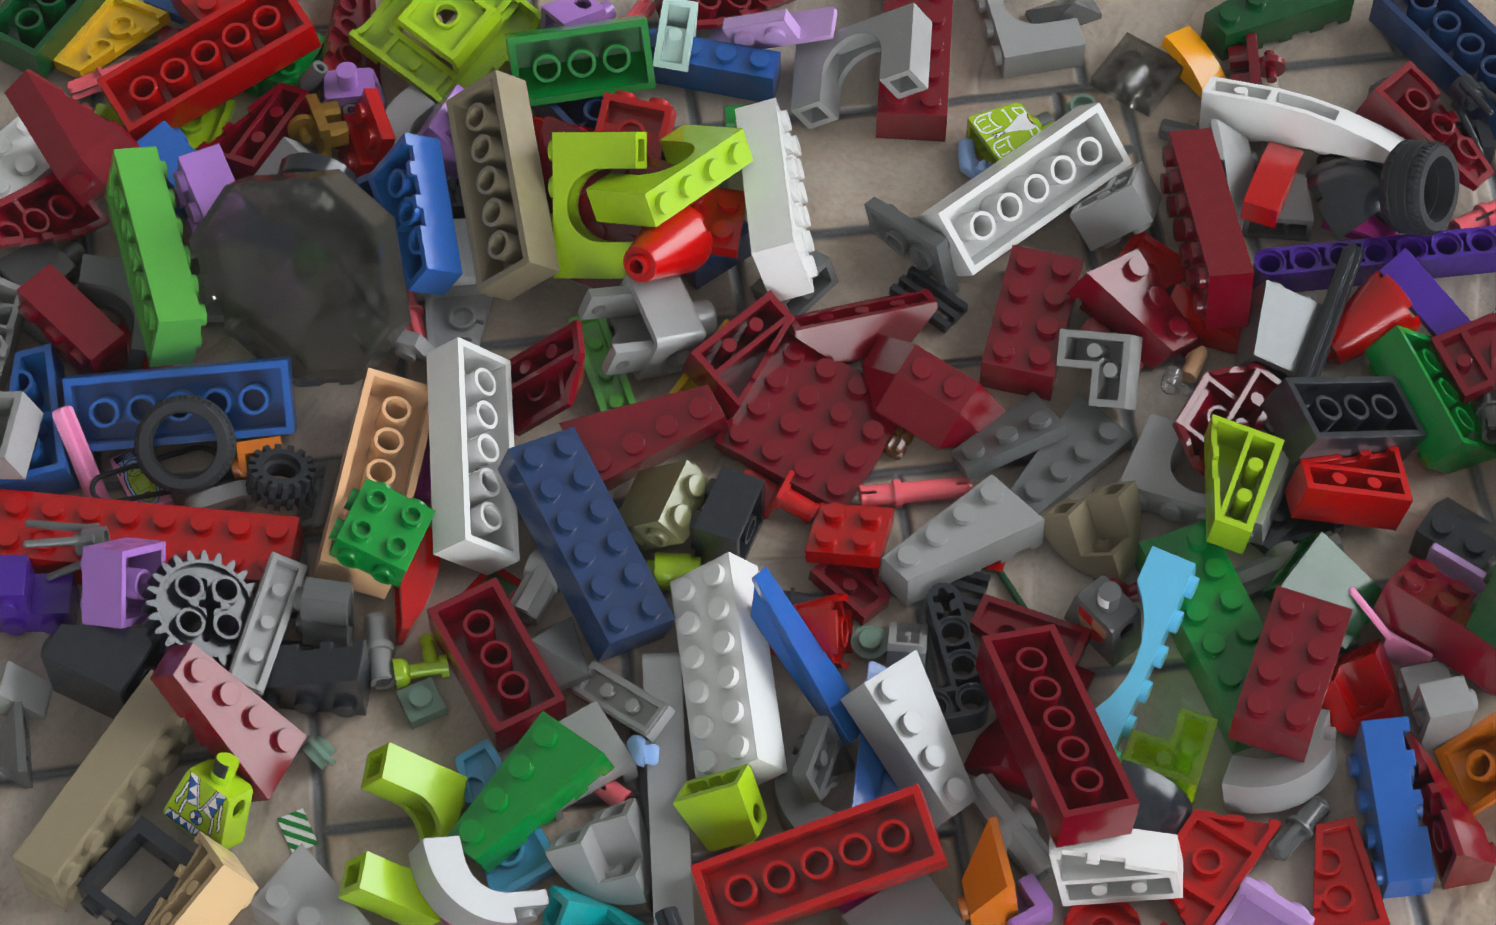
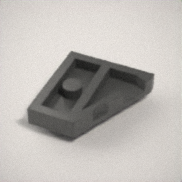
(821, 760)

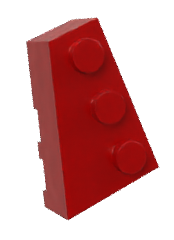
(1351, 490)

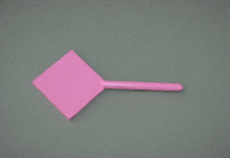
(1398, 649)

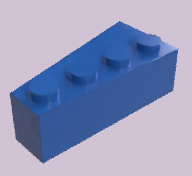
(415, 191)
(40, 377)

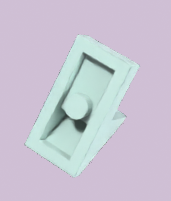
(676, 34)

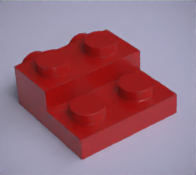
(627, 114)
(369, 134)

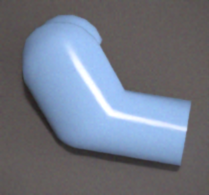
(967, 159)
(641, 752)

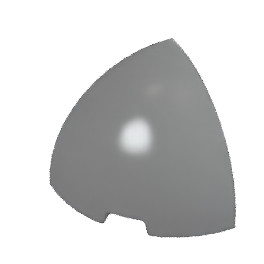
(606, 856)

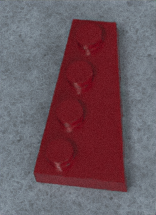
(345, 17)

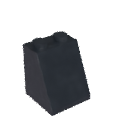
(100, 663)

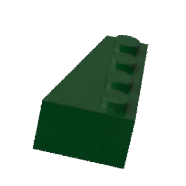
(1269, 19)

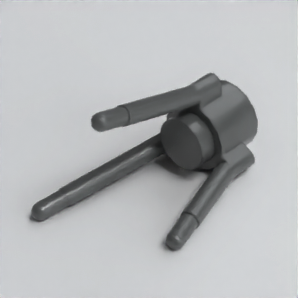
(89, 535)

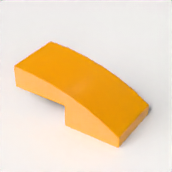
(1194, 56)

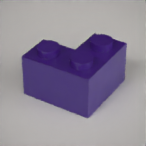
(32, 601)

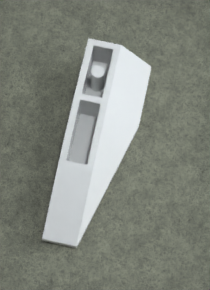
(1294, 120)

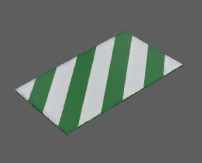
(297, 830)

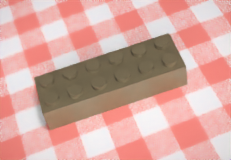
(502, 186)
(103, 796)

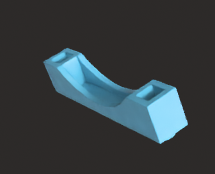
(1162, 589)

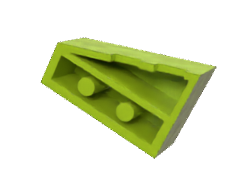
(1236, 479)

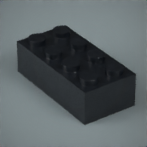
(1342, 416)

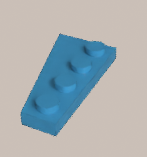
(529, 862)

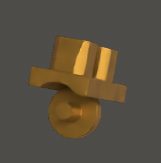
(321, 124)

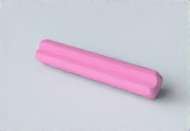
(78, 450)

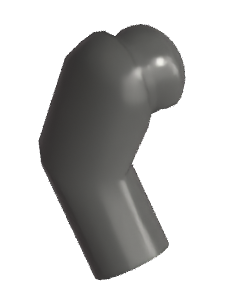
(312, 78)

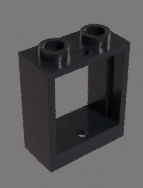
(143, 835)

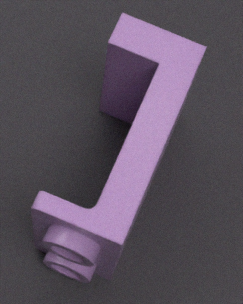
(1260, 905)

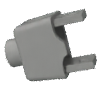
(652, 325)

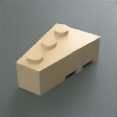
(208, 888)

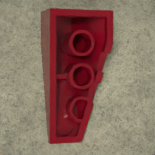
(1411, 108)
(68, 135)
(46, 214)

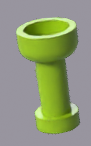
(432, 664)

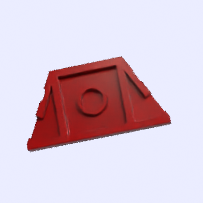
(1216, 859)

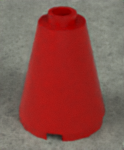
(669, 249)
(1369, 315)
(829, 625)

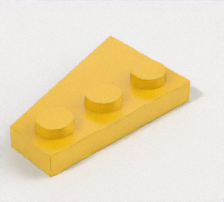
(109, 34)

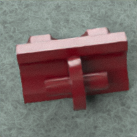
(1247, 56)

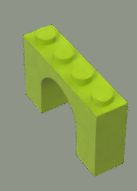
(574, 160)
(701, 160)
(433, 801)

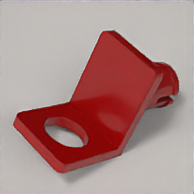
(786, 498)

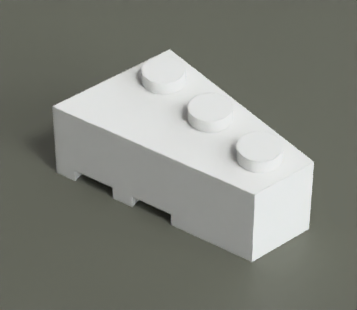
(1119, 869)

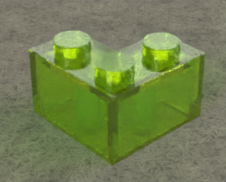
(1182, 757)

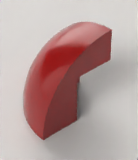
(1362, 689)

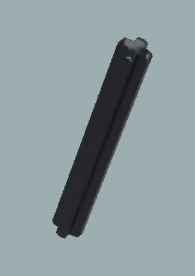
(1331, 311)

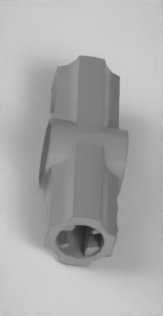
(535, 590)
(1016, 826)

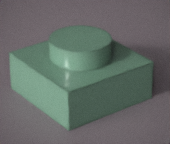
(421, 703)

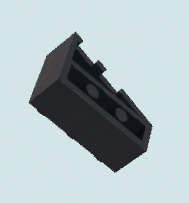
(321, 679)

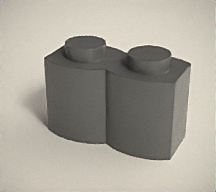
(325, 612)

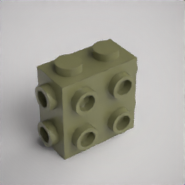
(663, 504)

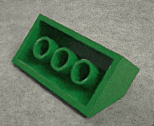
(583, 59)
(1450, 424)

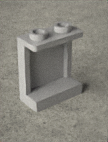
(596, 729)

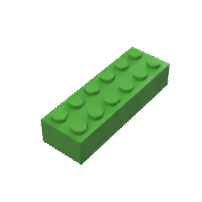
(154, 256)

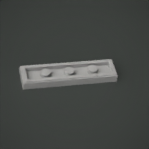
(267, 622)

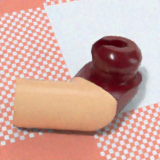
(1195, 358)

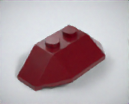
(852, 329)
(547, 377)
(1228, 393)
(926, 394)

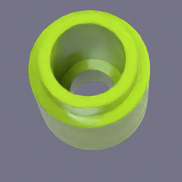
(671, 566)

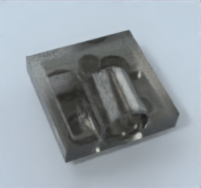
(1137, 74)

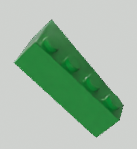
(527, 790)

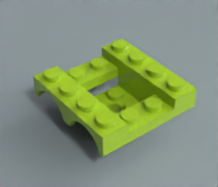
(470, 43)

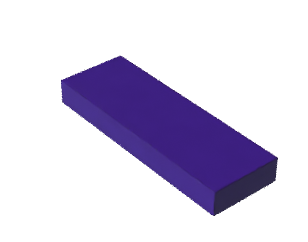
(1430, 302)

